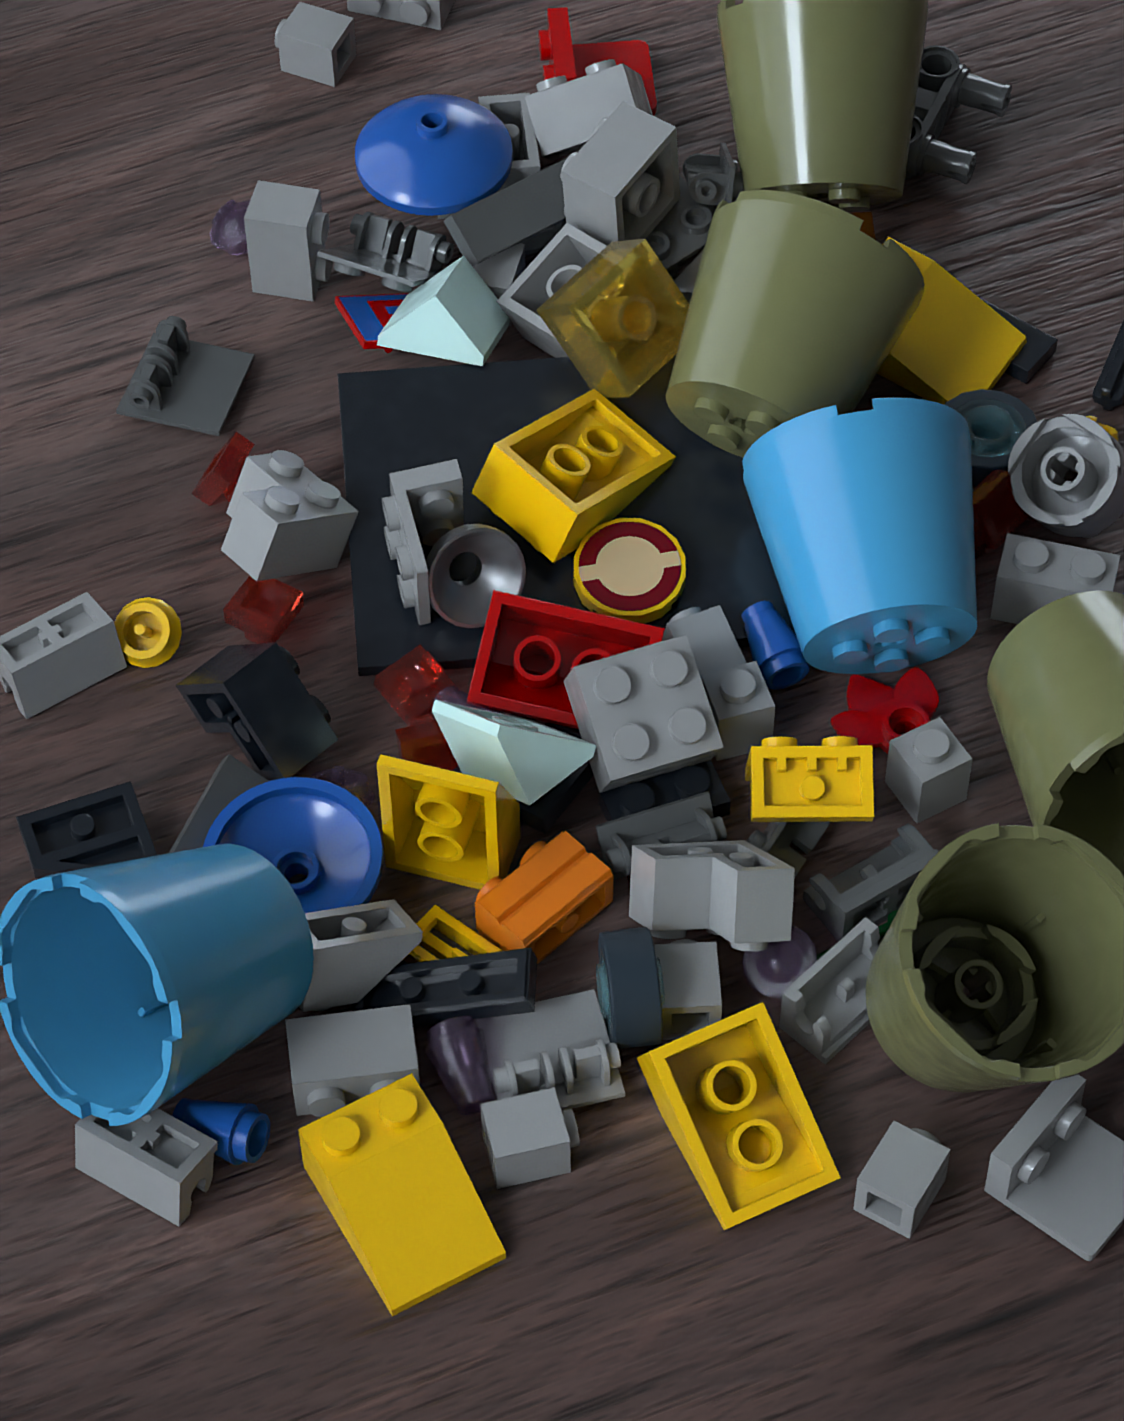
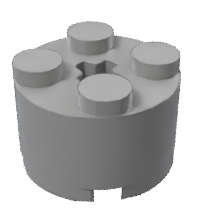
(1045, 456)

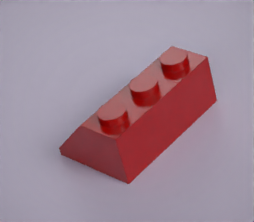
(533, 648)

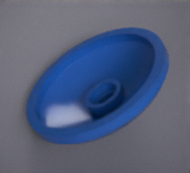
(433, 154)
(308, 831)

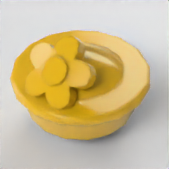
(148, 632)

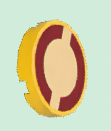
(629, 570)

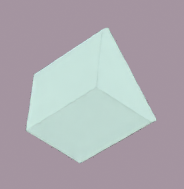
(448, 318)
(510, 749)

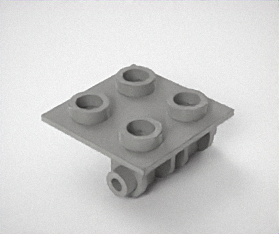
(554, 1047)

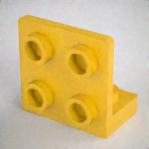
(811, 781)

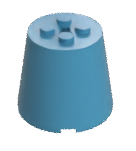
(870, 532)
(149, 974)

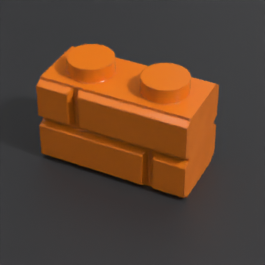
(544, 898)

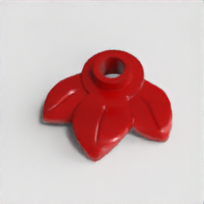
(882, 713)

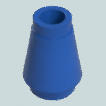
(773, 646)
(236, 1126)

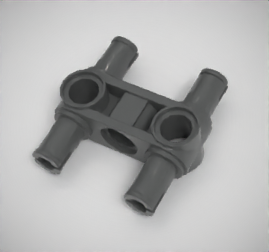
(941, 88)

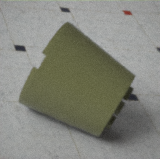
(823, 94)
(786, 317)
(1063, 715)
(1034, 938)

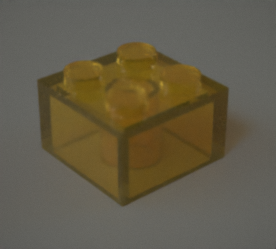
(618, 318)

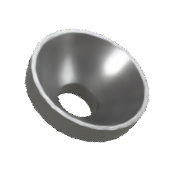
(498, 568)

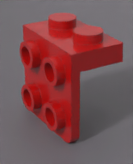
(572, 59)

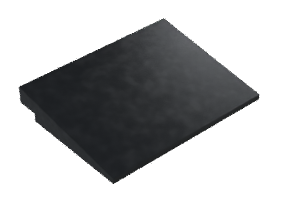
(459, 412)

